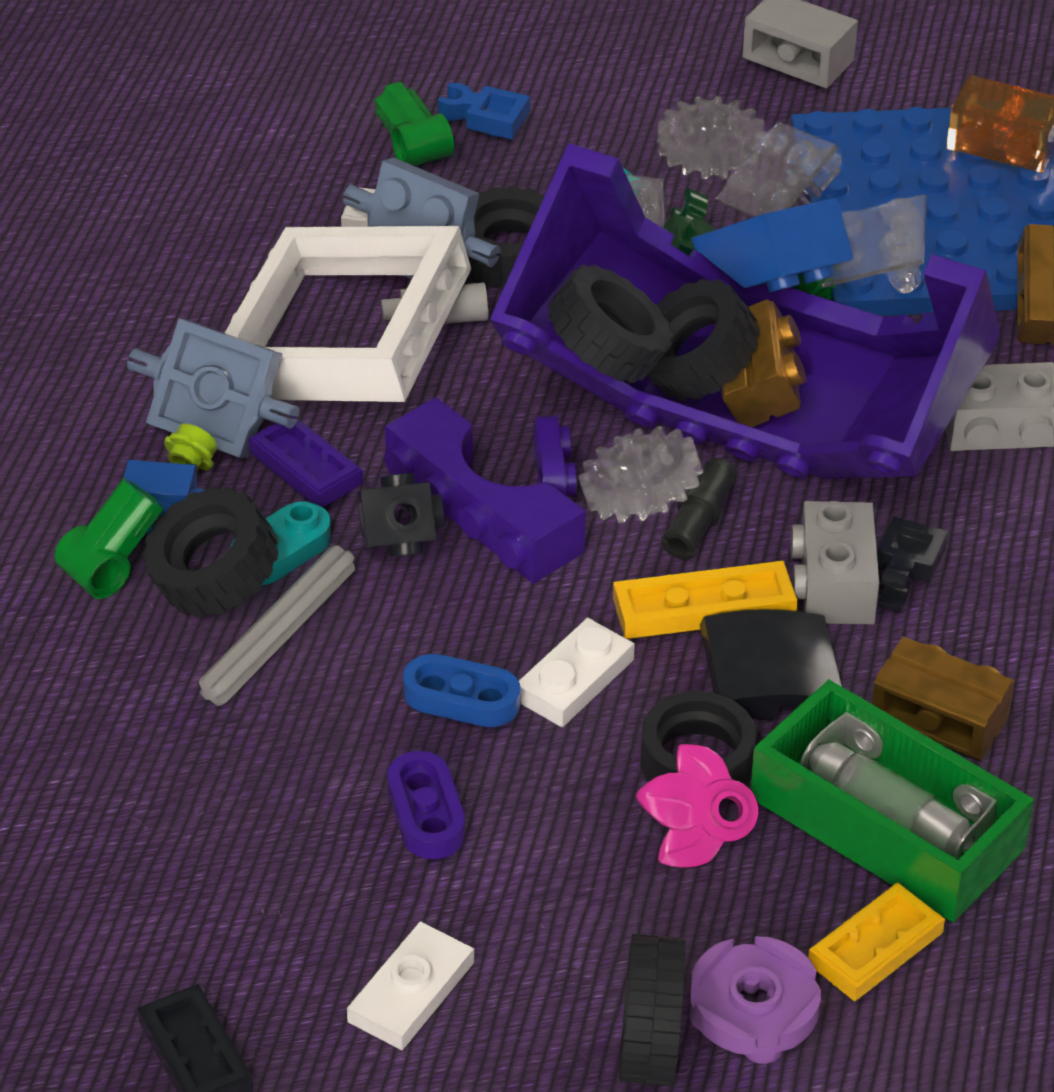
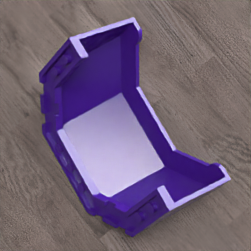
(873, 382)

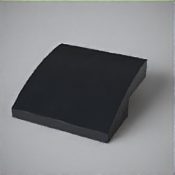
(768, 657)

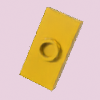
(876, 941)

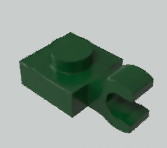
(688, 222)

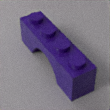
(526, 526)

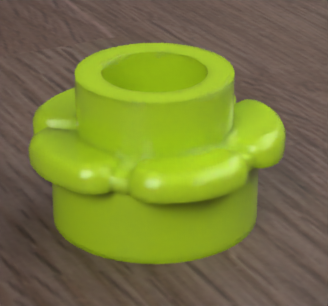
(191, 446)

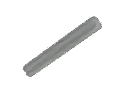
(276, 625)

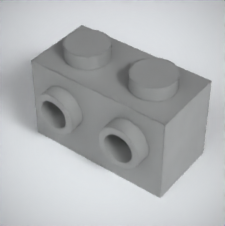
(800, 40)
(1006, 409)
(837, 561)

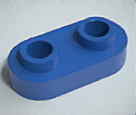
(461, 690)

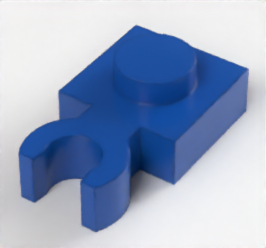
(490, 111)

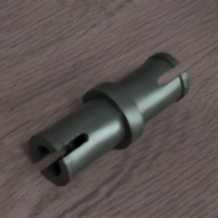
(700, 510)

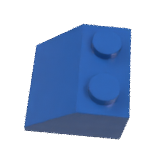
(780, 246)

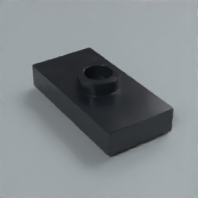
(193, 1044)

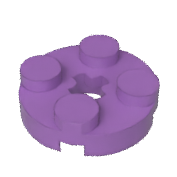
(751, 1027)

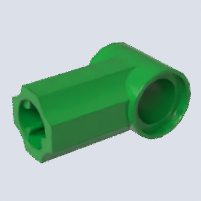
(414, 131)
(99, 552)

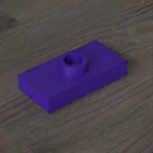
(306, 462)

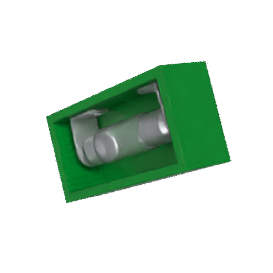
(891, 799)

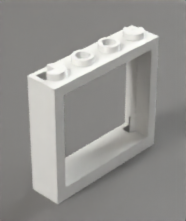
(357, 374)

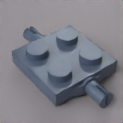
(419, 198)
(215, 385)

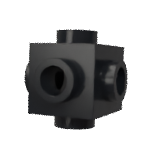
(378, 520)

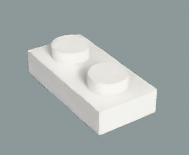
(575, 672)

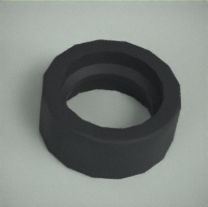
(697, 714)

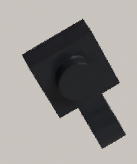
(906, 554)

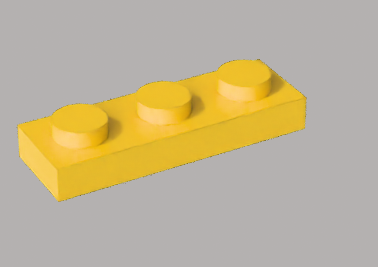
(682, 600)

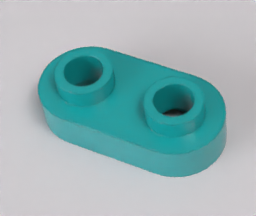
(301, 533)

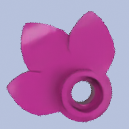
(690, 807)

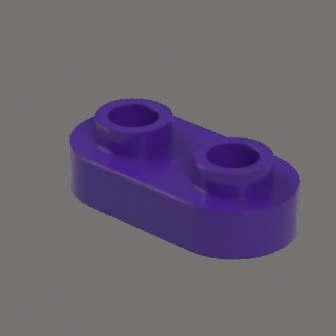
(551, 448)
(432, 815)

